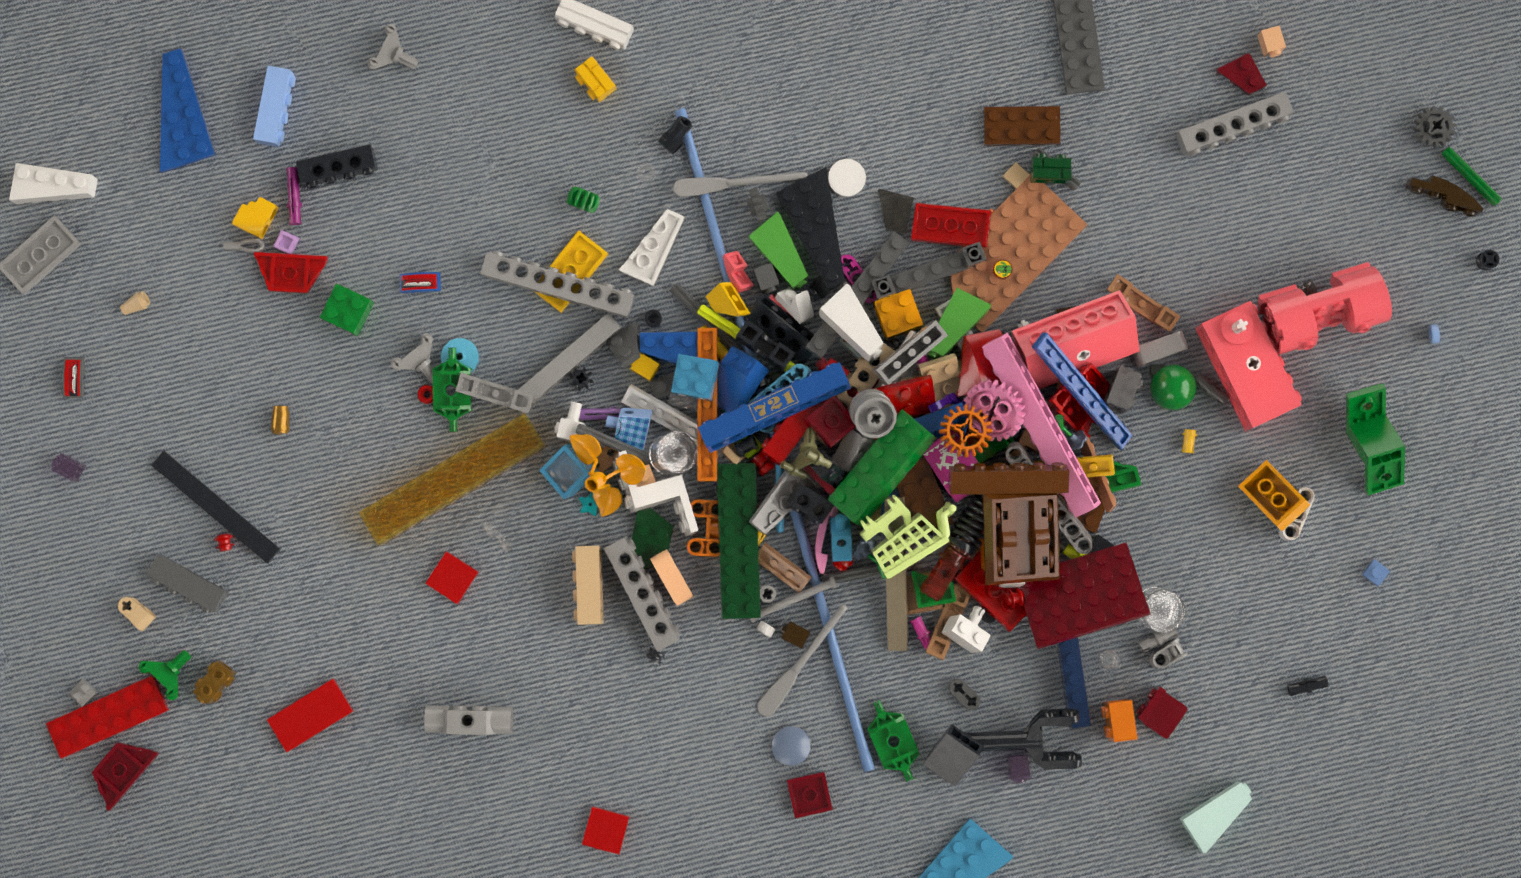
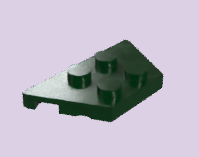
(650, 535)

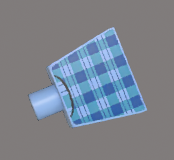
(631, 426)

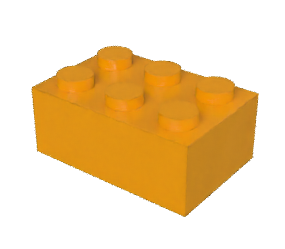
(1274, 495)

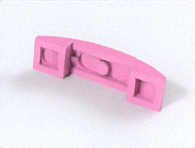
(821, 559)

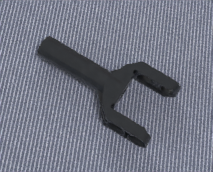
(1032, 739)

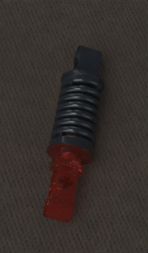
(958, 549)

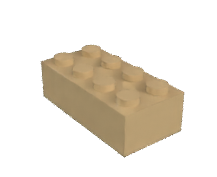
(588, 584)

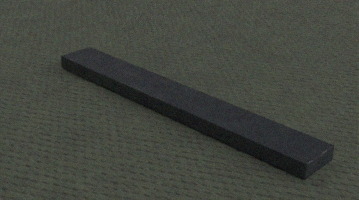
(216, 507)

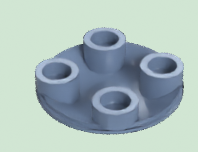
(790, 745)

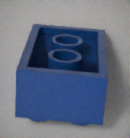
(738, 379)

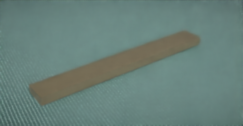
(896, 595)

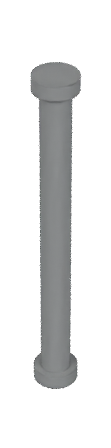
(797, 597)

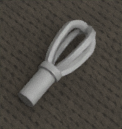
(238, 245)

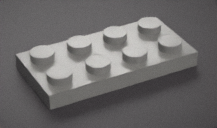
(39, 254)

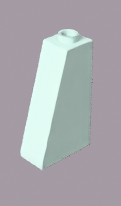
(1215, 815)

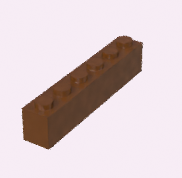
(1008, 478)

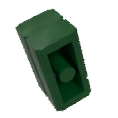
(1050, 169)

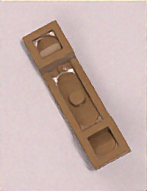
(1144, 305)
(939, 642)

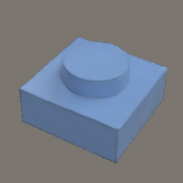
(1375, 572)

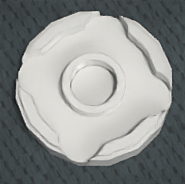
(846, 177)

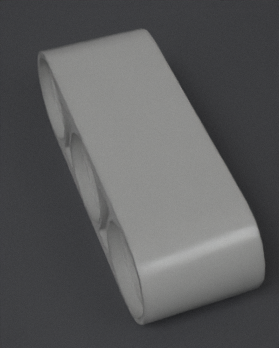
(1160, 348)

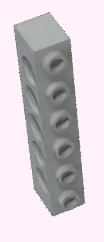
(1278, 103)
(659, 639)

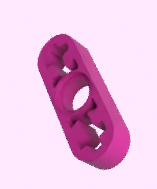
(853, 264)

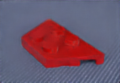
(290, 271)

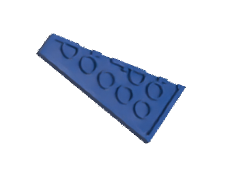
(182, 121)

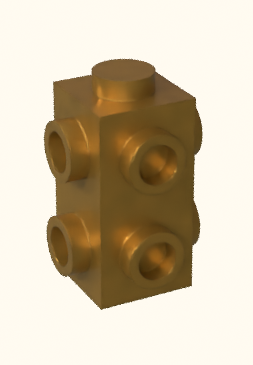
(211, 686)

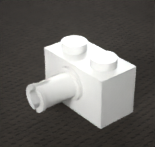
(568, 426)
(966, 631)

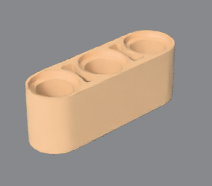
(671, 577)

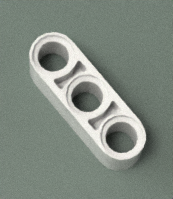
(1297, 524)

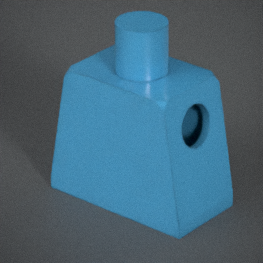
(841, 529)

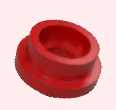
(422, 390)

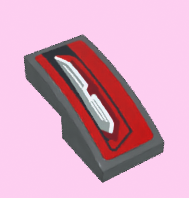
(73, 377)

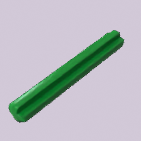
(1471, 176)

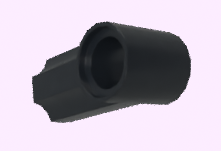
(673, 138)

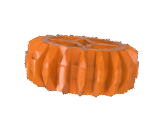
(957, 429)

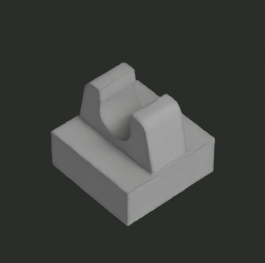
(83, 692)

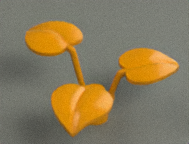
(630, 468)

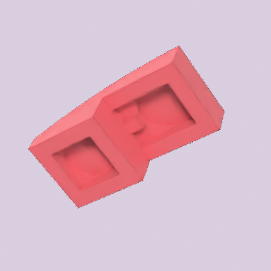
(735, 269)

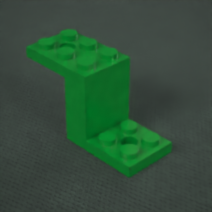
(1375, 439)

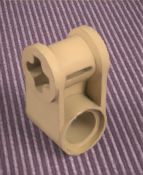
(138, 615)

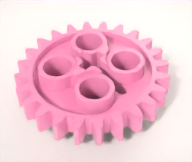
(1010, 417)

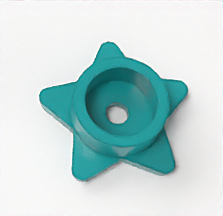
(585, 507)

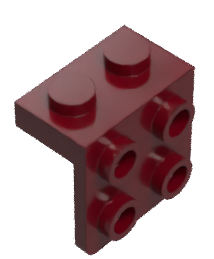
(1161, 712)

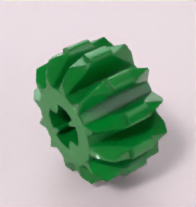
(583, 199)

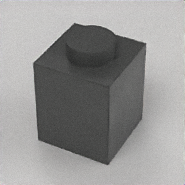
(766, 278)

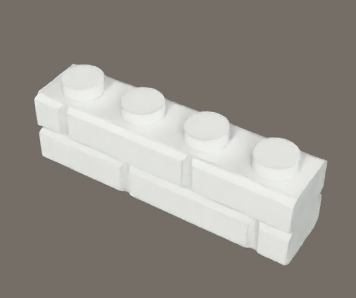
(595, 23)

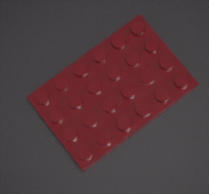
(1088, 597)

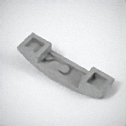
(494, 393)

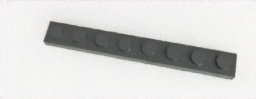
(862, 289)

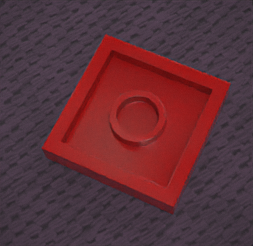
(452, 577)
(605, 830)

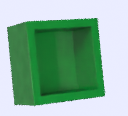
(346, 309)

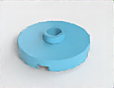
(463, 347)

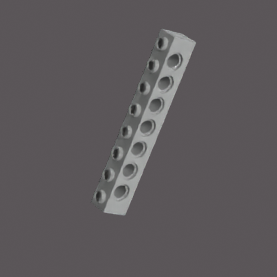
(491, 270)

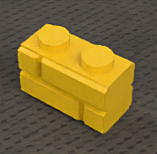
(595, 79)

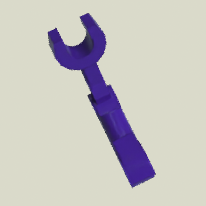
(949, 399)

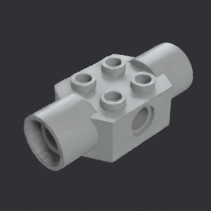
(453, 721)

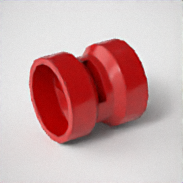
(759, 460)

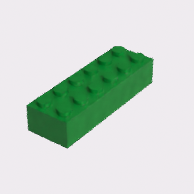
(882, 469)

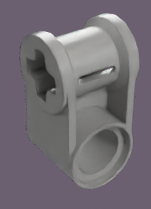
(1170, 652)

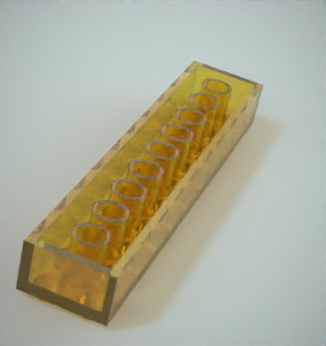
(452, 479)

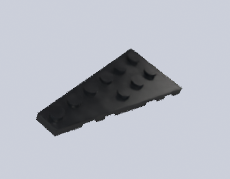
(812, 216)

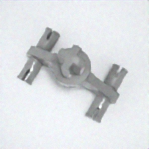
(391, 52)
(418, 358)

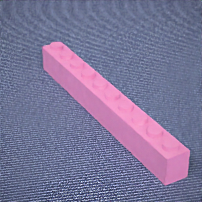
(1040, 422)

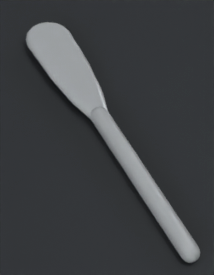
(704, 185)
(778, 691)

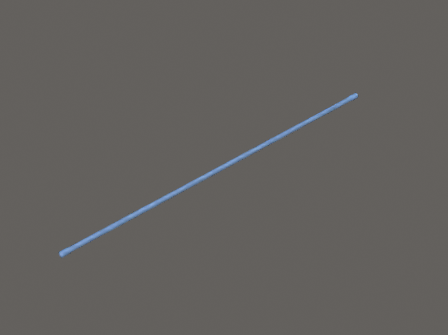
(864, 754)

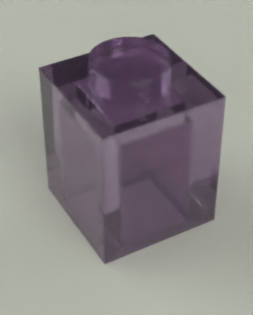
(68, 467)
(1018, 768)

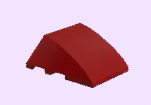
(974, 363)
(1065, 404)

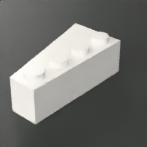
(49, 184)

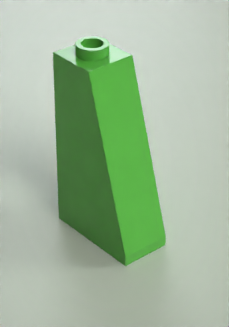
(778, 248)
(958, 319)

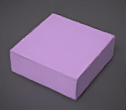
(286, 242)

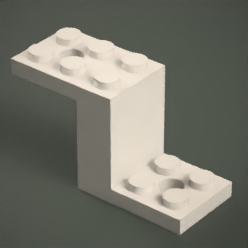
(659, 493)

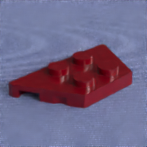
(121, 770)

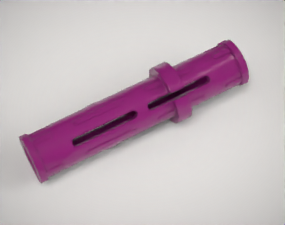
(293, 196)

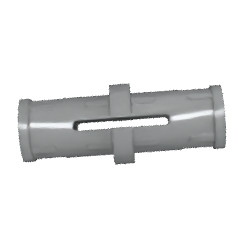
(1157, 640)

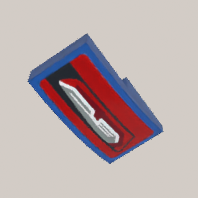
(420, 282)

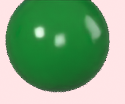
(1173, 387)

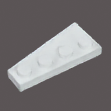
(651, 254)

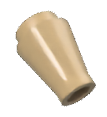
(137, 302)

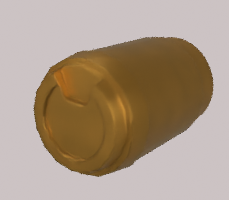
(280, 420)

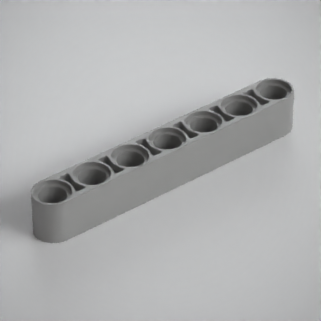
(571, 358)
(1065, 520)

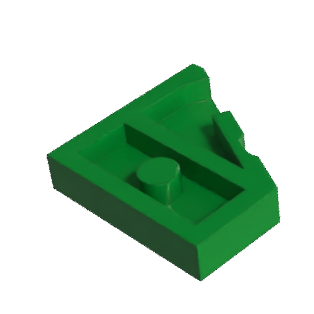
(1124, 478)
(925, 601)

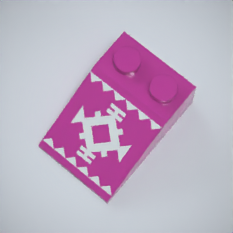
(941, 459)

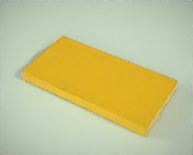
(578, 257)

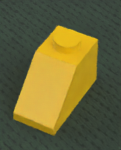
(726, 300)

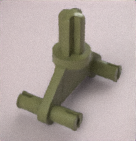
(807, 456)

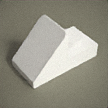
(796, 304)

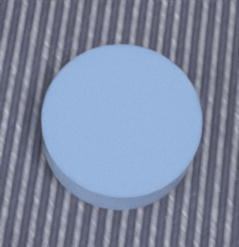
(1434, 334)

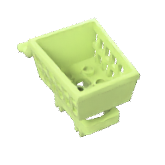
(932, 544)

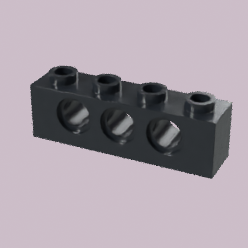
(307, 167)
(781, 319)

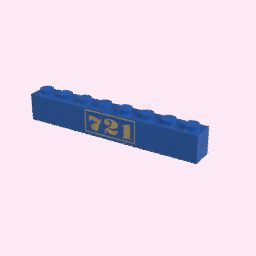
(774, 407)

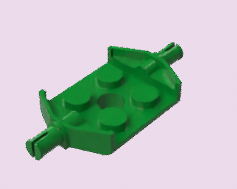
(450, 405)
(893, 724)

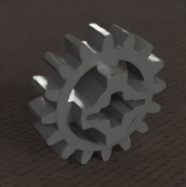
(1426, 120)

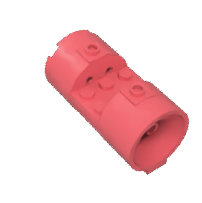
(1356, 299)

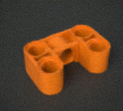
(711, 529)

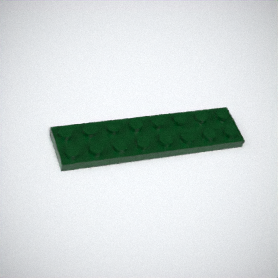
(738, 541)

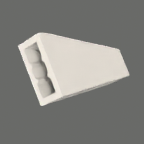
(851, 322)

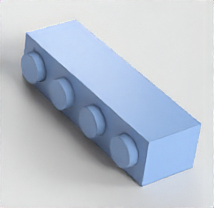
(273, 106)

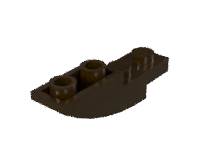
(1452, 196)

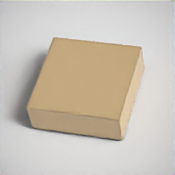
(1016, 175)

